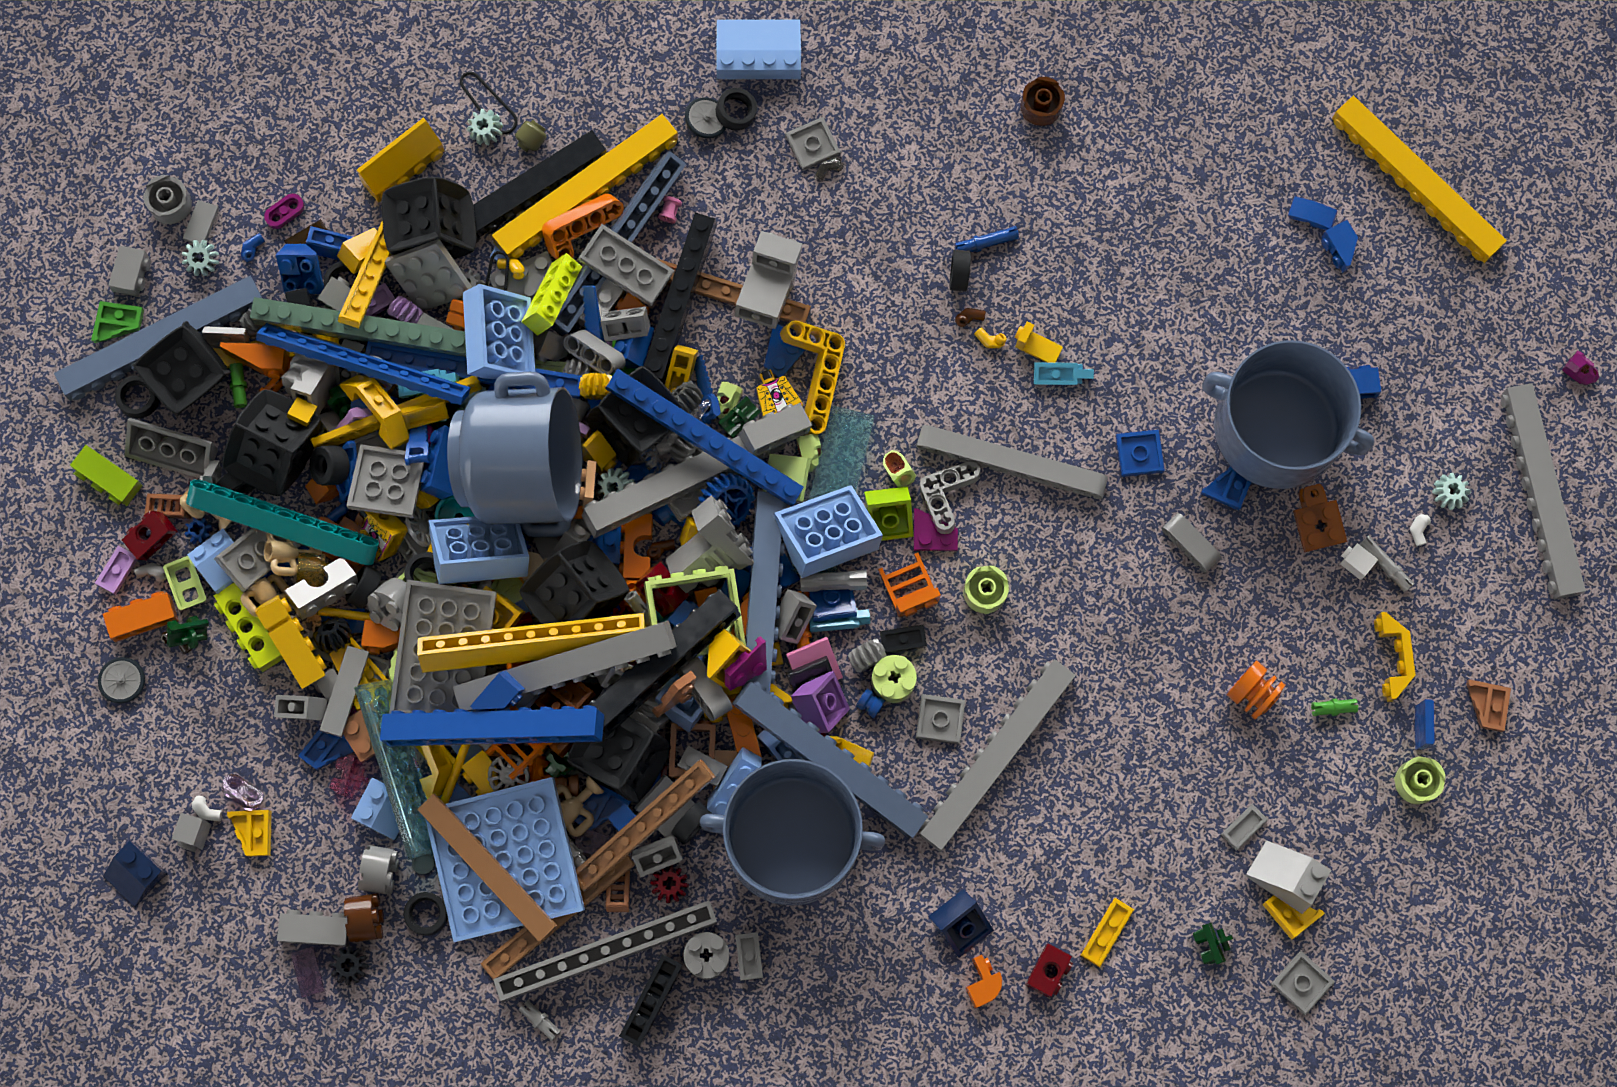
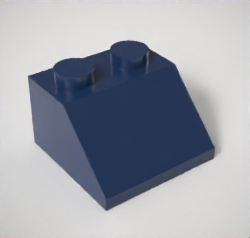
(133, 873)
(961, 923)

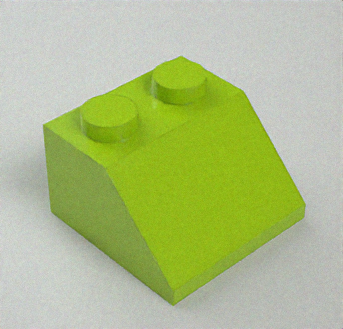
(891, 512)

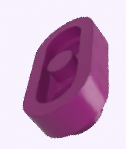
(283, 210)

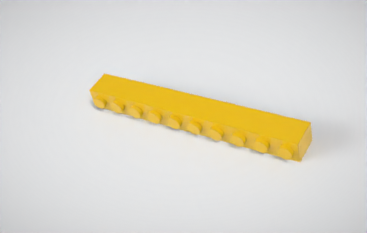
(1418, 179)
(588, 184)
(519, 643)

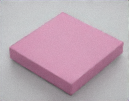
(813, 652)

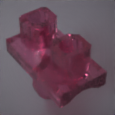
(351, 777)

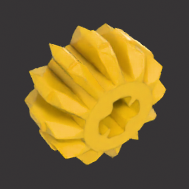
(594, 385)

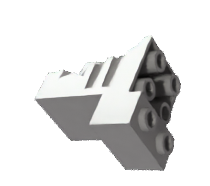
(769, 279)
(314, 378)
(712, 546)

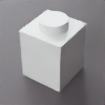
(1358, 561)

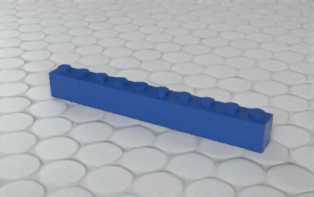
(492, 727)

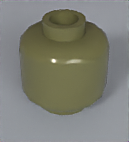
(530, 136)

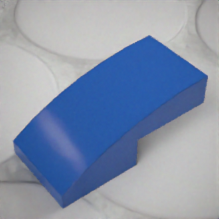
(1312, 212)

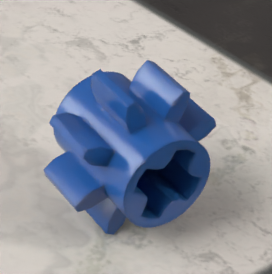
(192, 530)

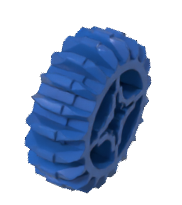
(738, 501)

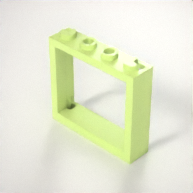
(698, 576)

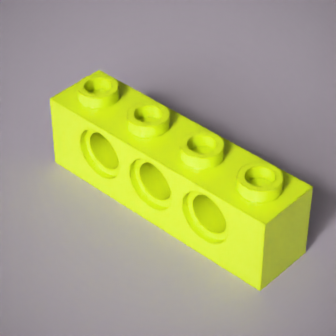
(551, 294)
(260, 659)

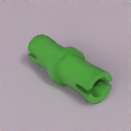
(238, 385)
(1334, 707)

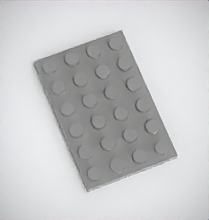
(429, 612)

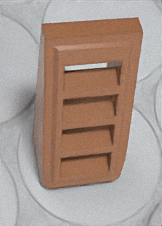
(179, 512)
(619, 906)

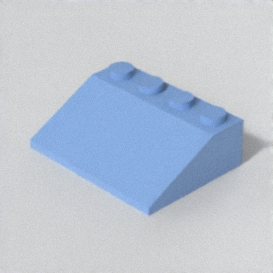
(758, 49)
(494, 332)
(827, 531)
(477, 550)

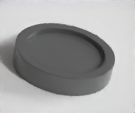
(423, 864)

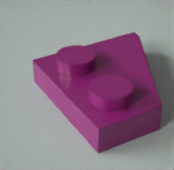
(928, 538)

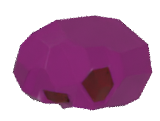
(1581, 369)

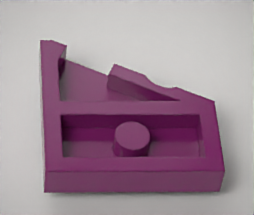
(747, 666)

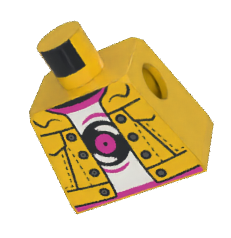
(775, 393)
(386, 530)

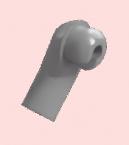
(151, 569)

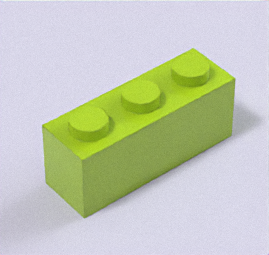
(105, 476)

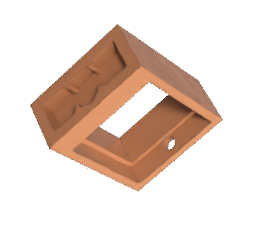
(702, 726)

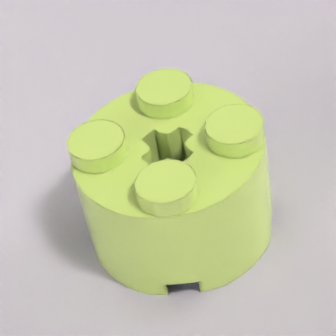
(981, 578)
(899, 667)
(1428, 789)

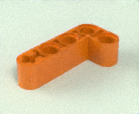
(605, 210)

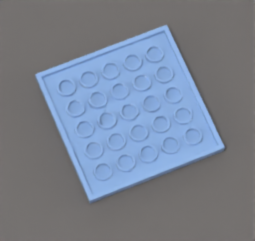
(528, 838)

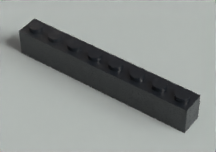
(535, 183)
(680, 295)
(646, 678)

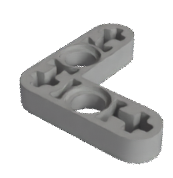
(937, 492)

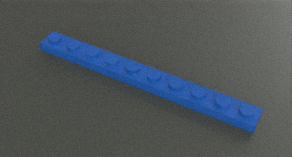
(427, 360)
(363, 364)
(704, 437)

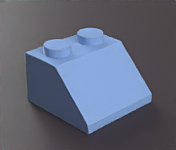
(204, 561)
(376, 810)

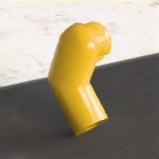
(514, 266)
(990, 341)

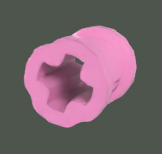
(669, 209)

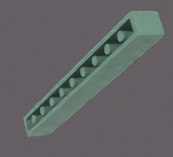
(372, 329)

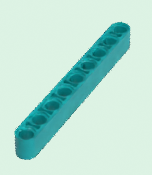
(282, 522)

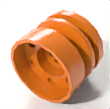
(1256, 690)

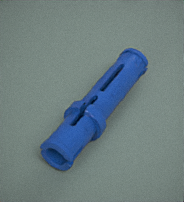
(988, 240)

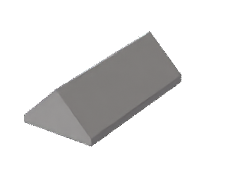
(168, 448)

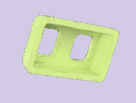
(178, 587)

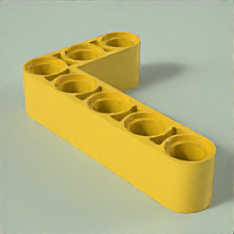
(820, 373)

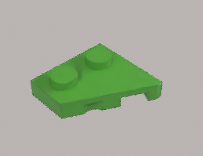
(116, 320)

